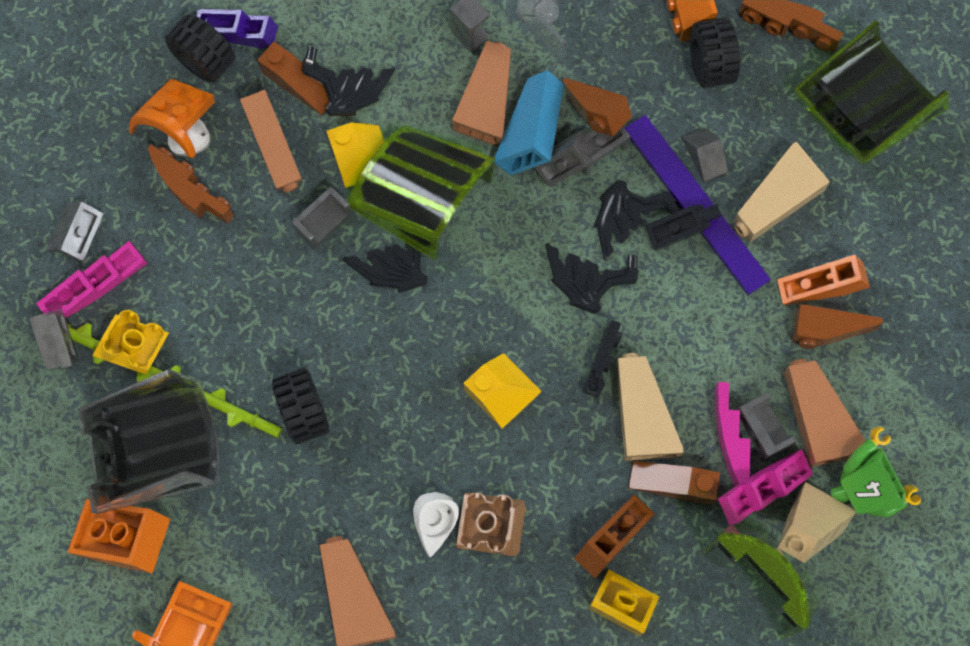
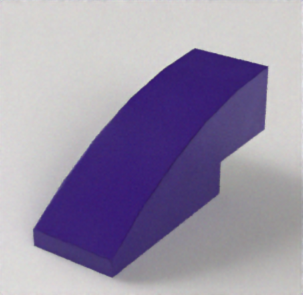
(241, 28)

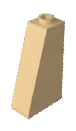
(785, 189)
(644, 415)
(813, 523)

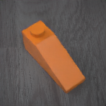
(824, 281)

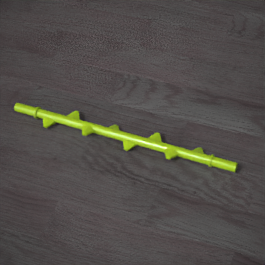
(216, 399)

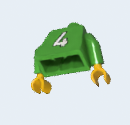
(872, 482)

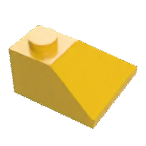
(353, 148)
(501, 389)

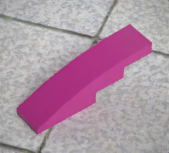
(94, 282)
(734, 449)
(765, 486)

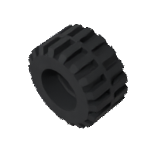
(200, 48)
(714, 52)
(300, 406)

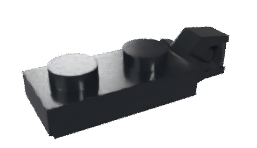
(681, 225)
(602, 360)

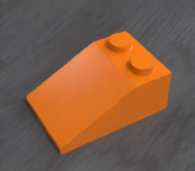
(120, 537)

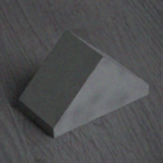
(706, 153)

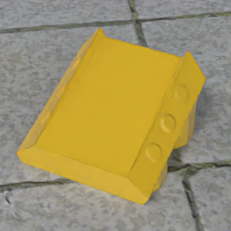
(131, 342)

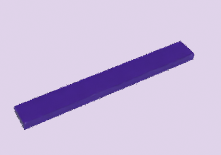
(687, 193)

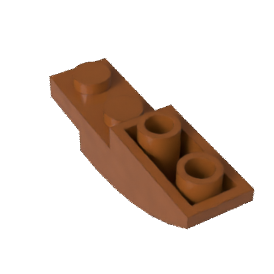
(784, 15)
(182, 184)

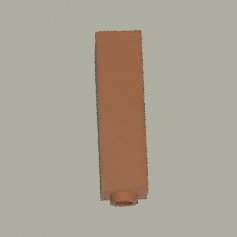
(484, 102)
(271, 141)
(822, 419)
(353, 602)

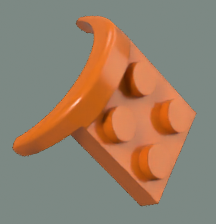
(174, 112)
(189, 619)

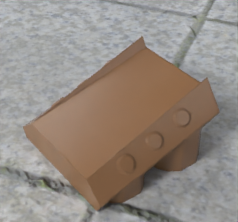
(491, 524)

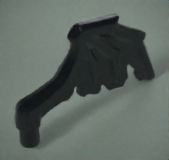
(349, 90)
(622, 211)
(391, 269)
(583, 281)

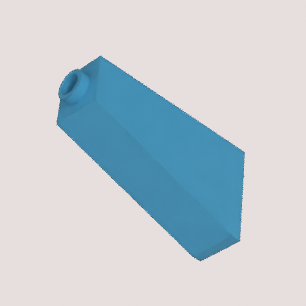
(532, 126)

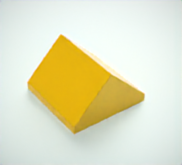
(624, 603)

